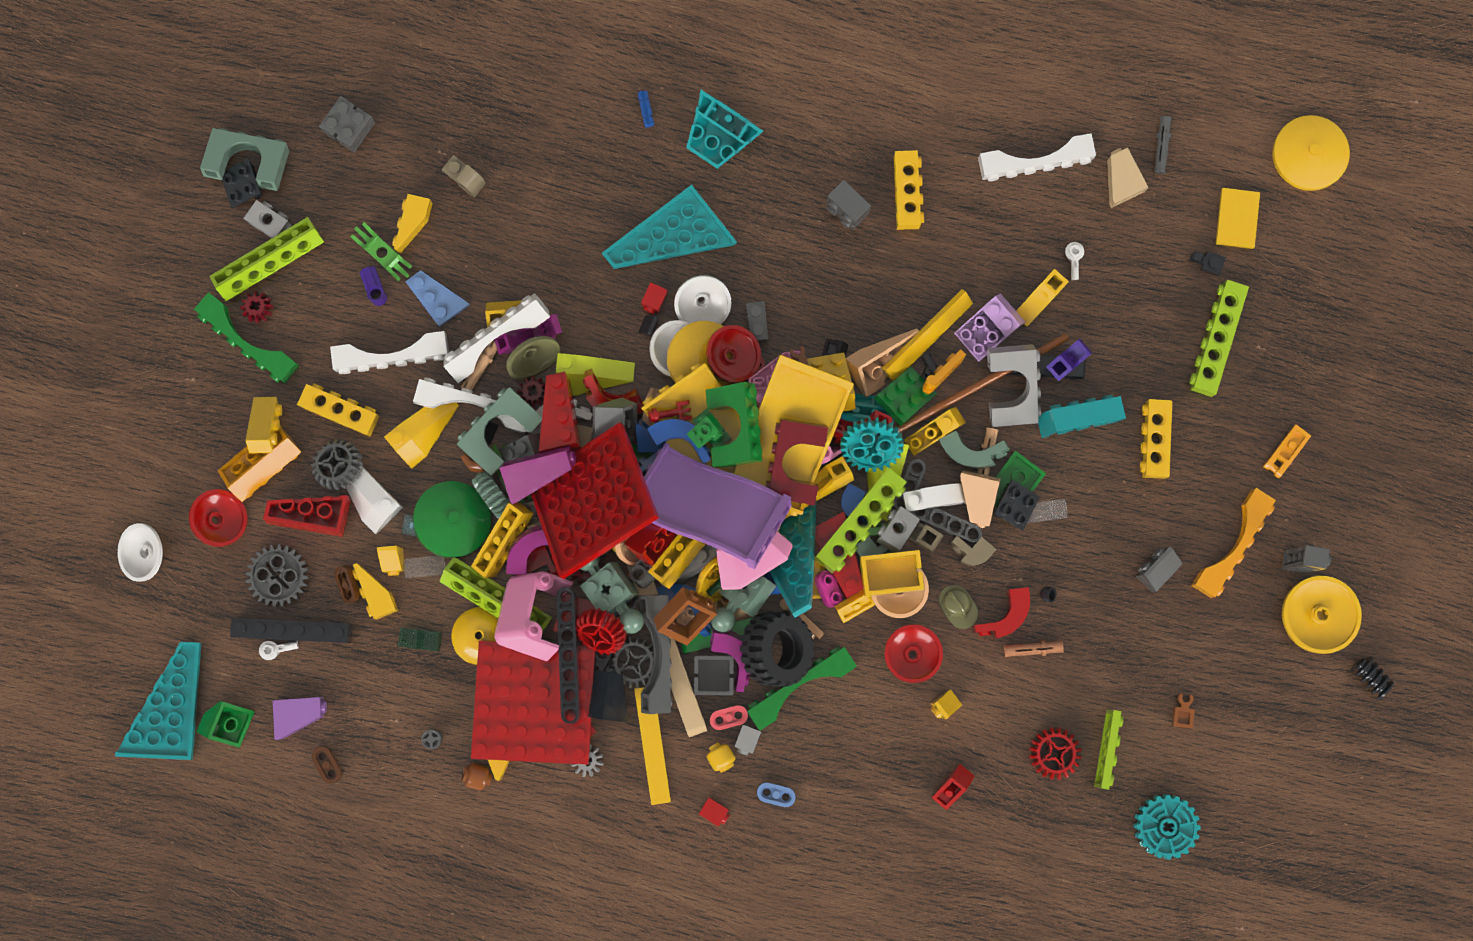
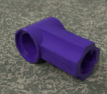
(372, 285)

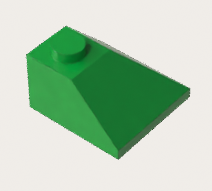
(226, 723)

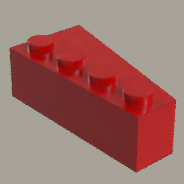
(559, 418)
(317, 515)
(849, 576)

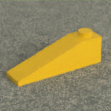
(419, 432)

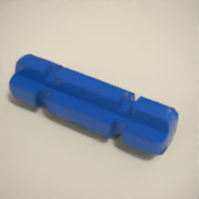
(645, 109)

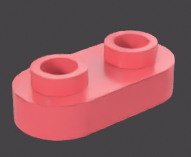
(728, 717)

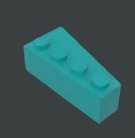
(1081, 416)

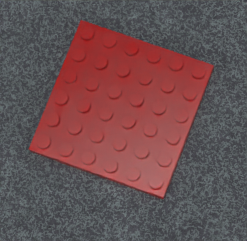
(594, 502)
(521, 707)

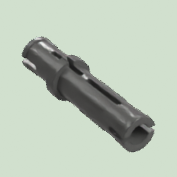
(1162, 145)

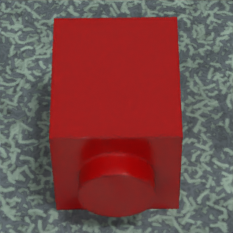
(654, 298)
(714, 812)

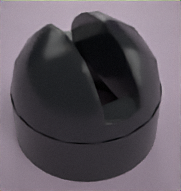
(1048, 594)

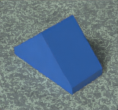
(644, 441)

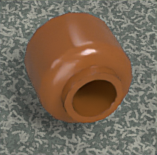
(476, 776)

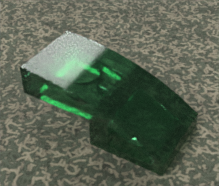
(419, 639)

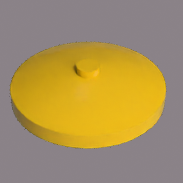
(1311, 153)
(689, 348)
(1321, 614)

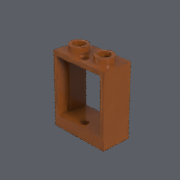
(685, 634)

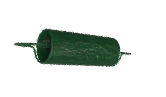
(713, 588)

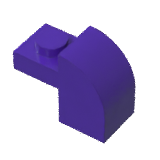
(1069, 359)

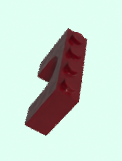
(790, 434)

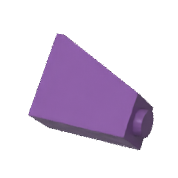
(296, 714)

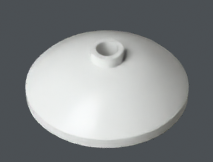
(714, 306)
(660, 342)
(140, 552)

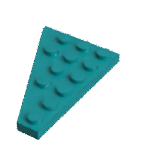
(675, 230)
(796, 574)
(169, 716)

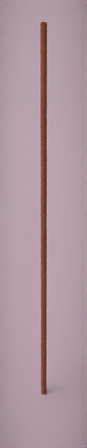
(965, 392)

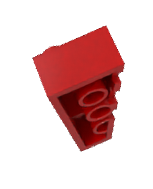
(650, 543)

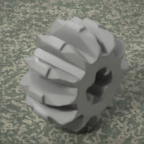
(594, 762)

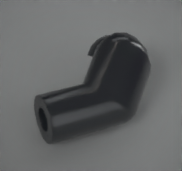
(930, 366)

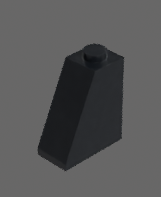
(608, 696)

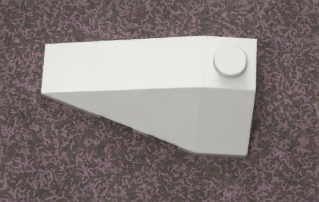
(372, 500)

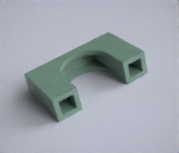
(225, 144)
(474, 440)

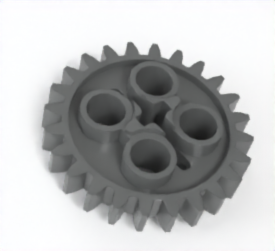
(264, 587)

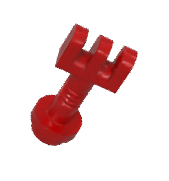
(655, 415)

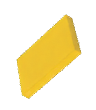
(1237, 218)

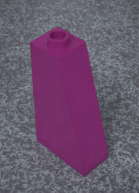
(535, 471)

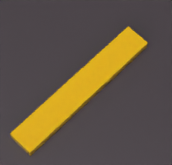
(927, 335)
(653, 754)

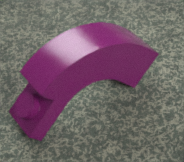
(510, 340)
(522, 547)
(730, 643)

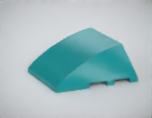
(719, 131)

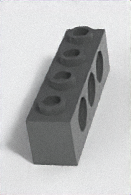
(1306, 559)

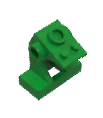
(708, 430)

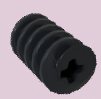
(1373, 676)

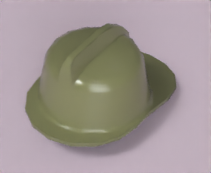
(958, 606)

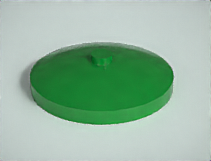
(451, 519)

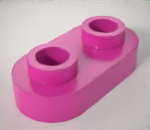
(829, 589)

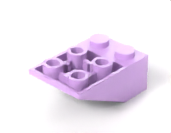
(989, 326)

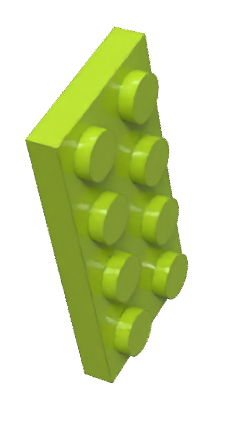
(1109, 742)

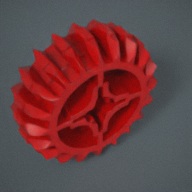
(600, 631)
(1059, 760)

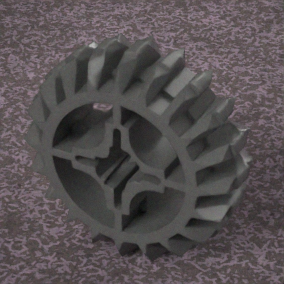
(331, 459)
(626, 646)

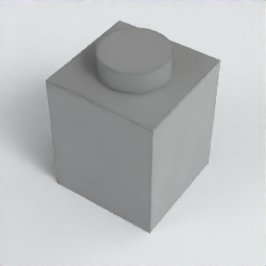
(747, 740)

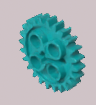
(864, 440)

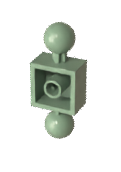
(620, 593)
(747, 599)

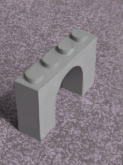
(1024, 408)

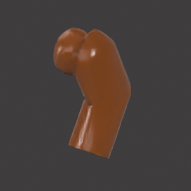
(471, 464)

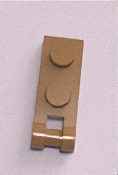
(816, 632)

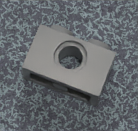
(259, 212)
(905, 521)

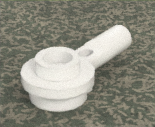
(1074, 252)
(269, 649)

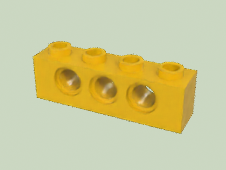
(907, 219)
(1163, 410)
(364, 425)
(496, 548)

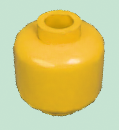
(720, 757)

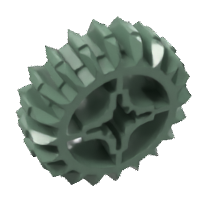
(490, 493)

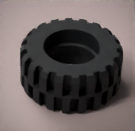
(757, 649)

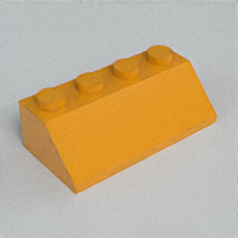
(252, 470)

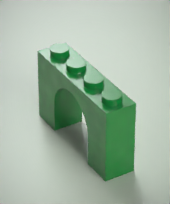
(747, 446)

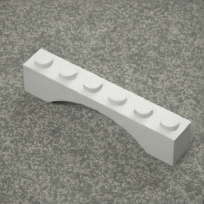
(998, 164)
(527, 314)
(430, 346)
(434, 395)

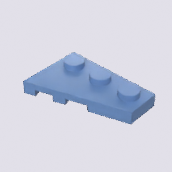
(436, 298)

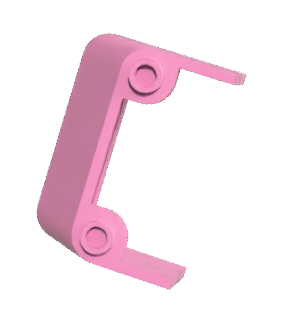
(514, 624)

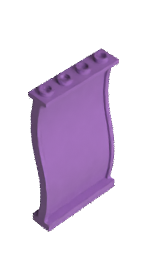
(714, 505)

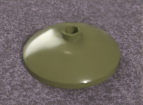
(532, 357)

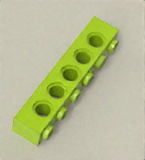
(266, 259)
(1237, 294)
(888, 480)
(483, 591)

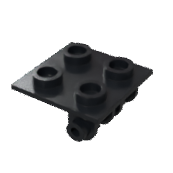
(241, 184)
(1016, 505)

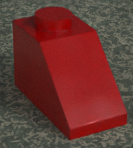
(953, 786)

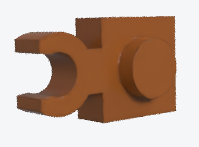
(1182, 715)

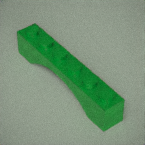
(216, 313)
(836, 665)

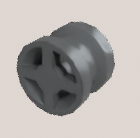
(427, 739)

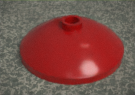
(741, 346)
(227, 510)
(927, 649)

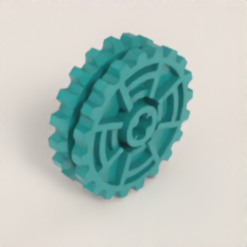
(1182, 829)

